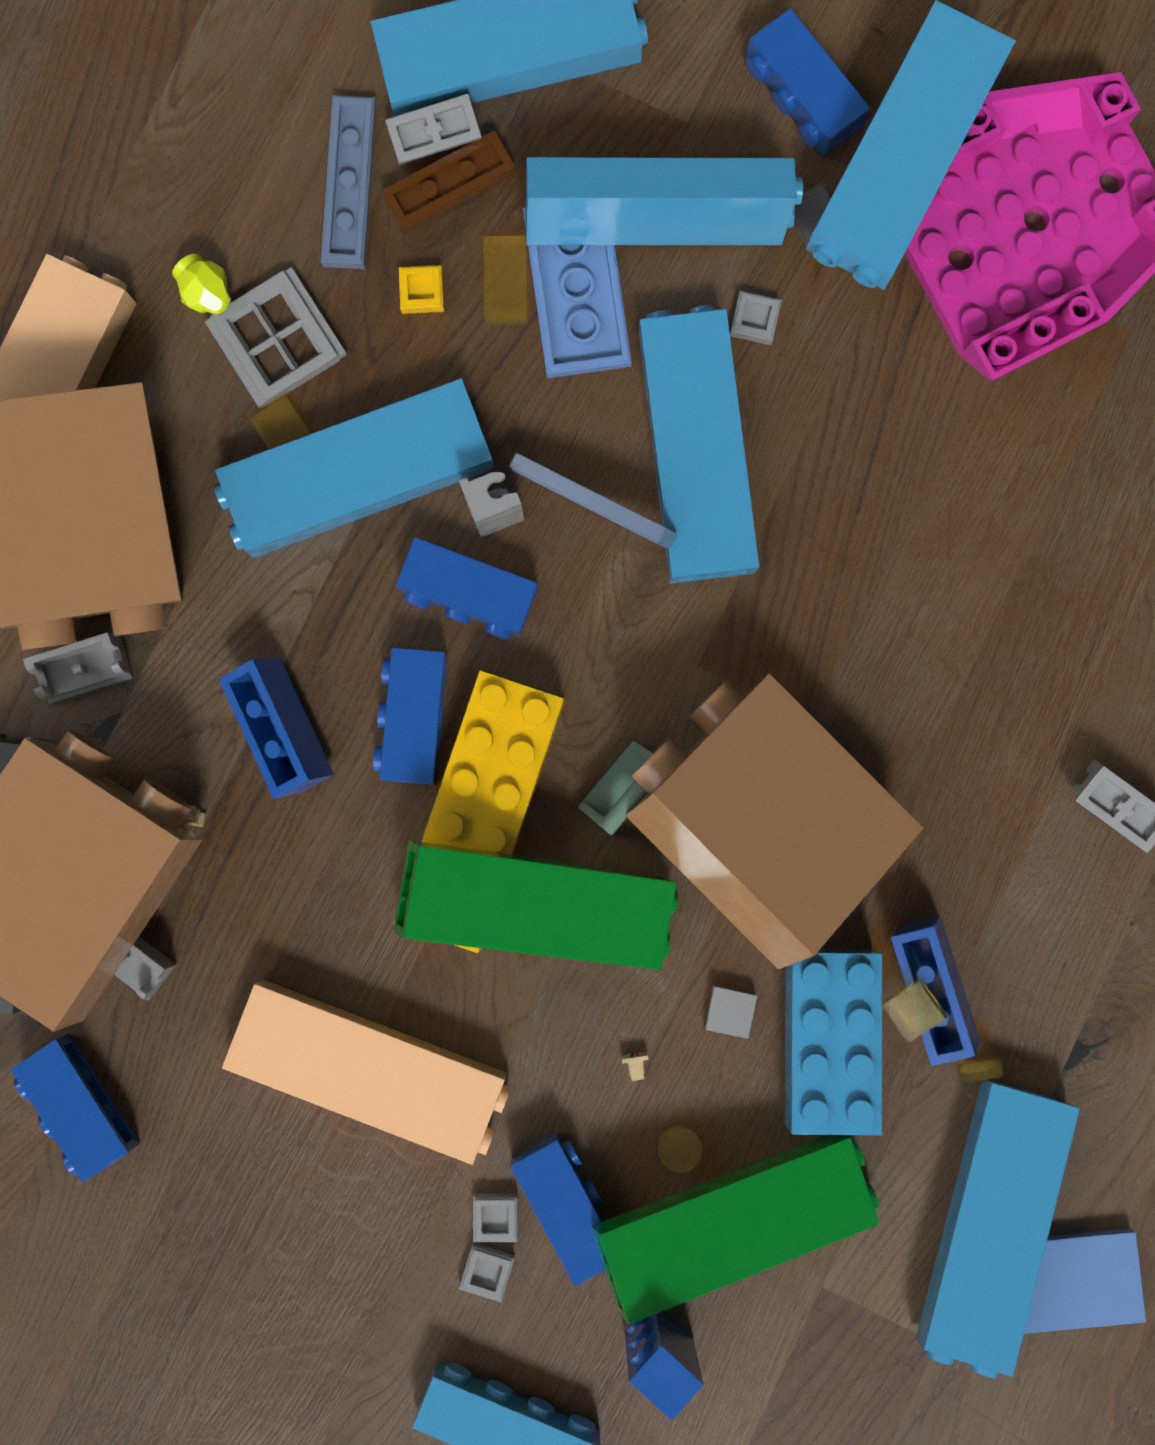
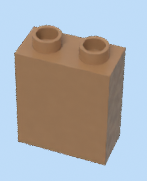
(82, 516)
(771, 819)
(78, 873)

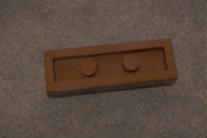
(449, 181)

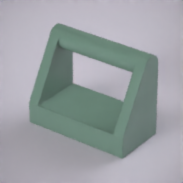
(616, 790)

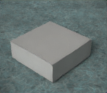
(755, 318)
(730, 1012)
(495, 1217)
(487, 1272)

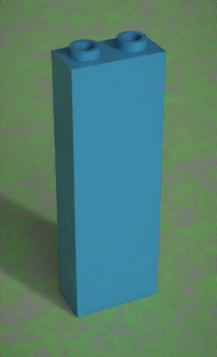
(502, 47)
(909, 146)
(660, 201)
(698, 444)
(353, 469)
(996, 1229)

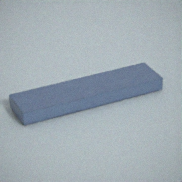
(348, 182)
(593, 501)

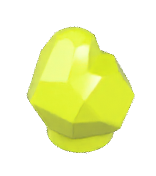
(202, 284)

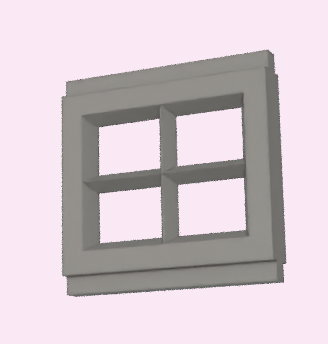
(307, 317)

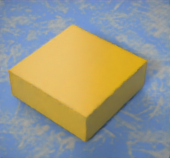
(421, 289)

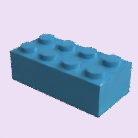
(834, 1043)

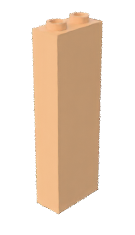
(63, 330)
(367, 1071)

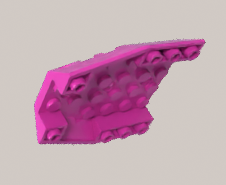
(1043, 156)

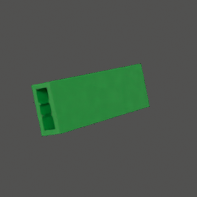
(534, 906)
(736, 1226)

